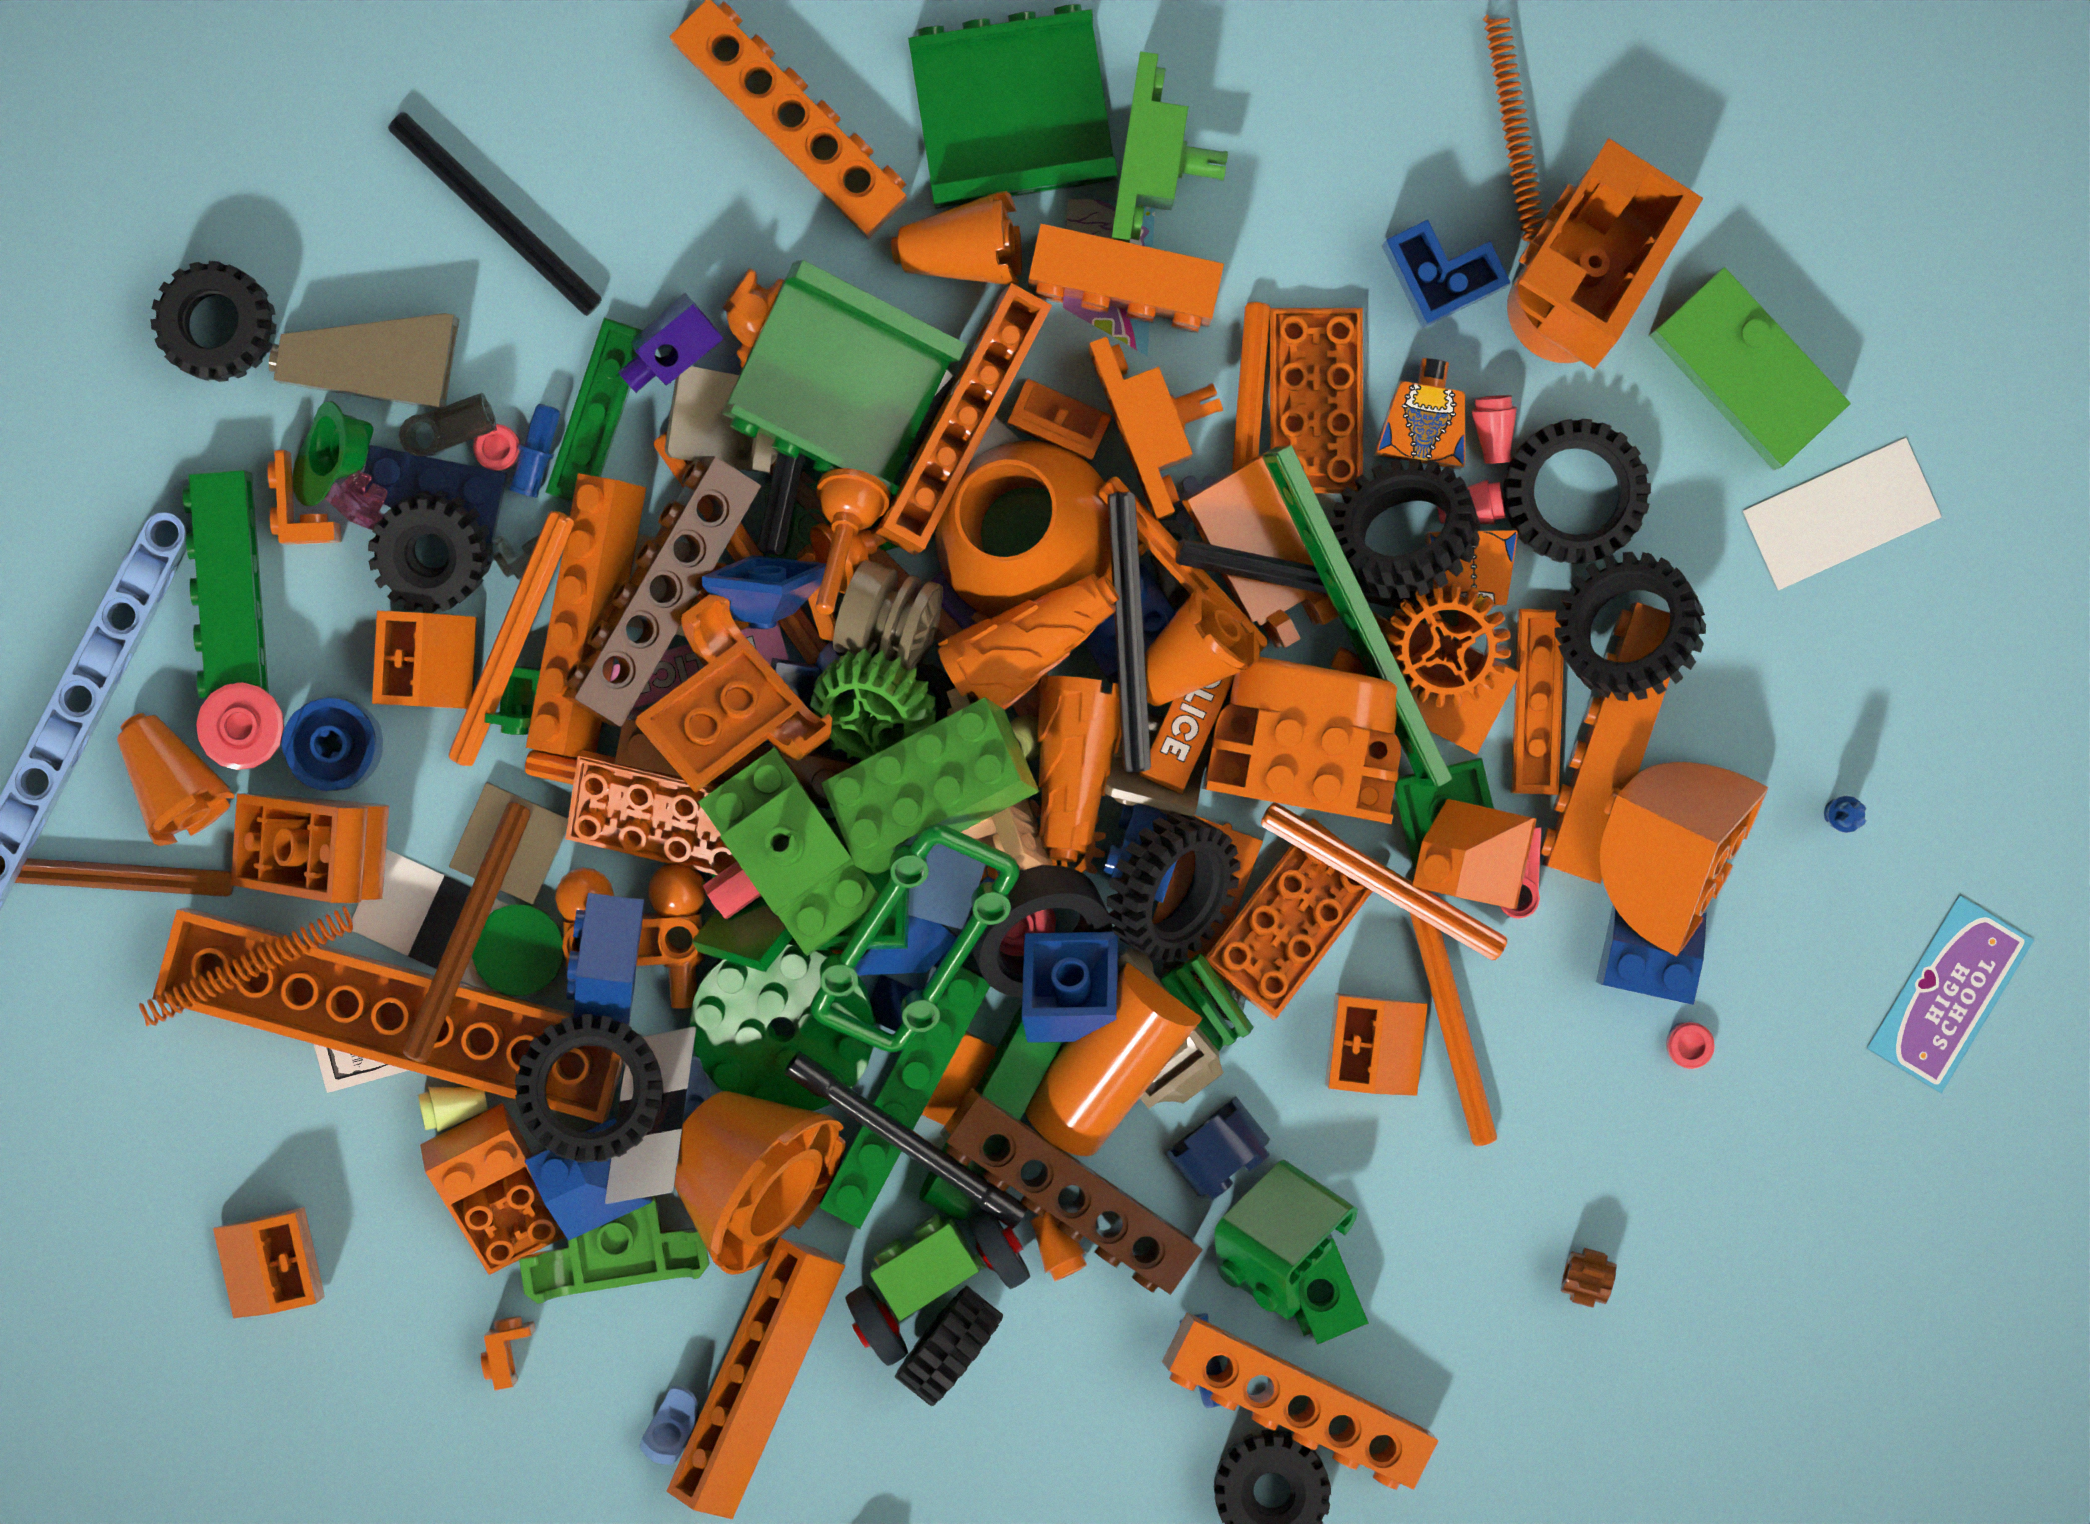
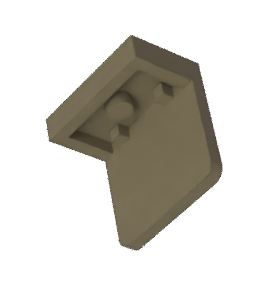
(701, 429)
(1133, 789)

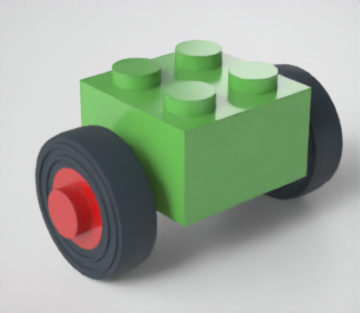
(924, 1270)

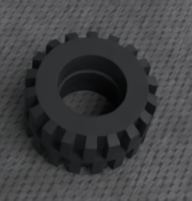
(176, 308)

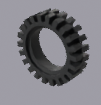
(1623, 461)
(1394, 488)
(1655, 667)
(1144, 873)
(561, 1039)

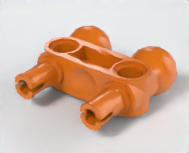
(677, 898)

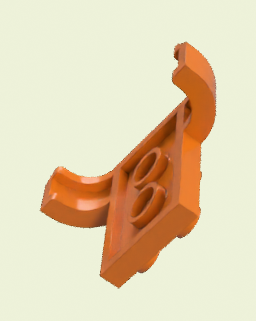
(727, 703)

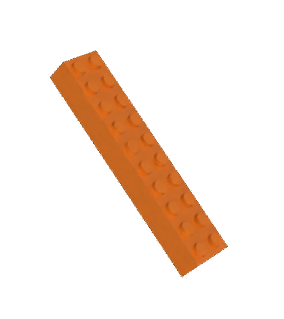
(371, 1009)

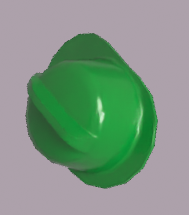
(330, 452)

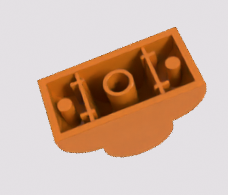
(310, 847)

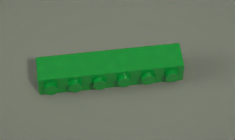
(226, 580)
(905, 1099)

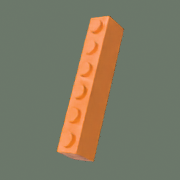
(591, 569)
(1608, 754)
(755, 1378)

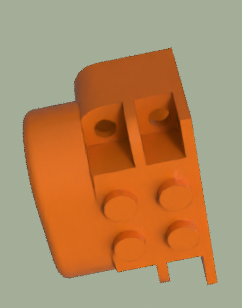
(1597, 257)
(1308, 740)

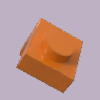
(498, 1360)

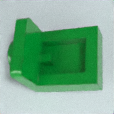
(516, 702)

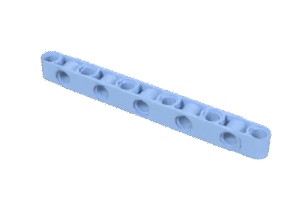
(97, 666)

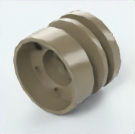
(879, 615)

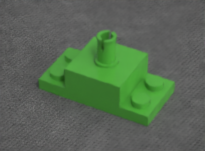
(1156, 153)
(790, 851)

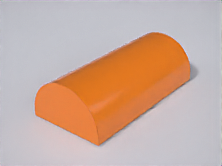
(1107, 1071)

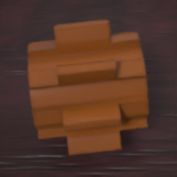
(1588, 1277)

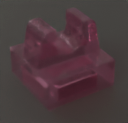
(354, 503)

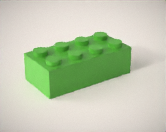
(941, 775)

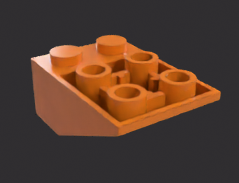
(490, 1189)

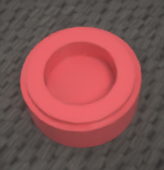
(498, 449)
(1690, 1045)

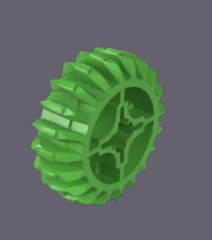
(881, 699)

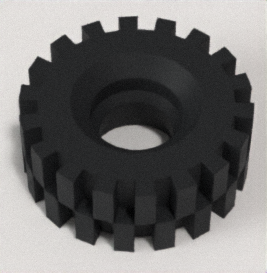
(403, 571)
(949, 1346)
(1271, 1454)

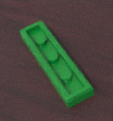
(595, 410)

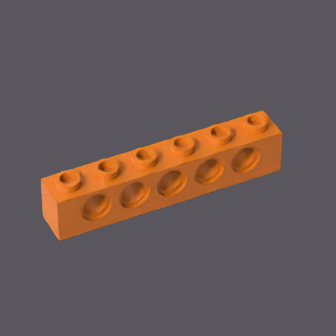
(697, 41)
(963, 419)
(1398, 1464)

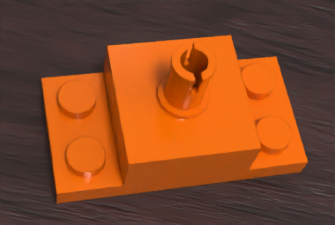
(1150, 421)

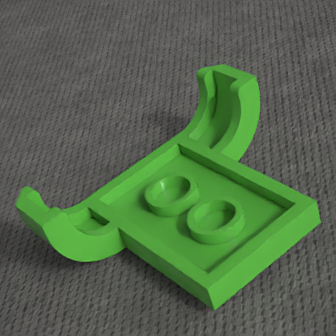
(615, 1255)

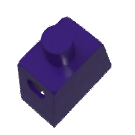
(682, 327)

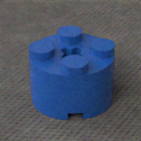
(308, 755)

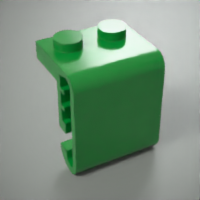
(1279, 1236)

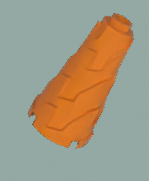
(1020, 646)
(1078, 740)

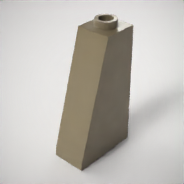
(376, 360)

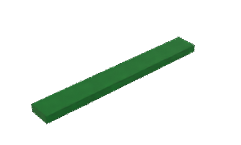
(1354, 610)

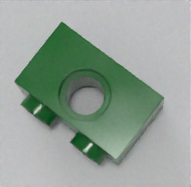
(1337, 1313)

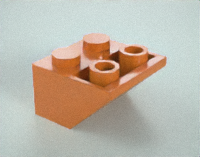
(424, 659)
(1375, 1045)
(269, 1263)

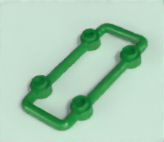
(909, 870)

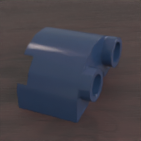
(1219, 1149)

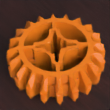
(1465, 633)

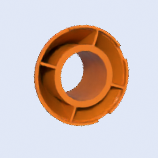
(1070, 549)
(753, 1173)

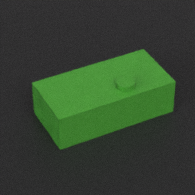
(1750, 369)

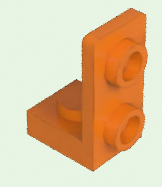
(312, 527)

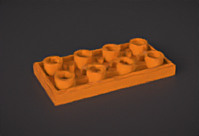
(1318, 392)
(643, 815)
(1286, 929)

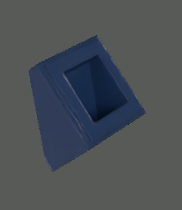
(887, 1001)

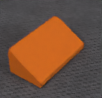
(959, 1077)

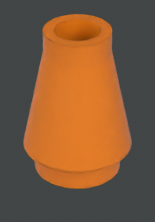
(1058, 1251)

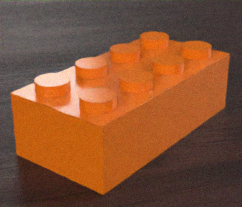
(1124, 276)

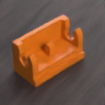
(1059, 419)

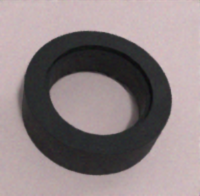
(1035, 891)

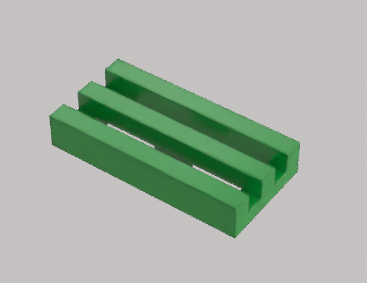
(1187, 990)

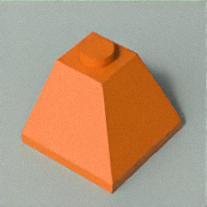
(1475, 854)

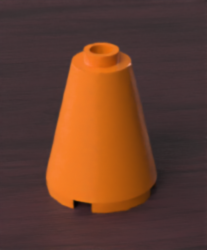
(964, 243)
(1198, 647)
(170, 780)

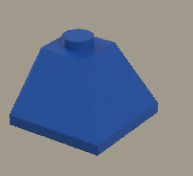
(765, 587)
(926, 948)
(1068, 984)
(578, 1190)

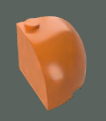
(1671, 845)

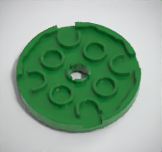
(737, 1037)

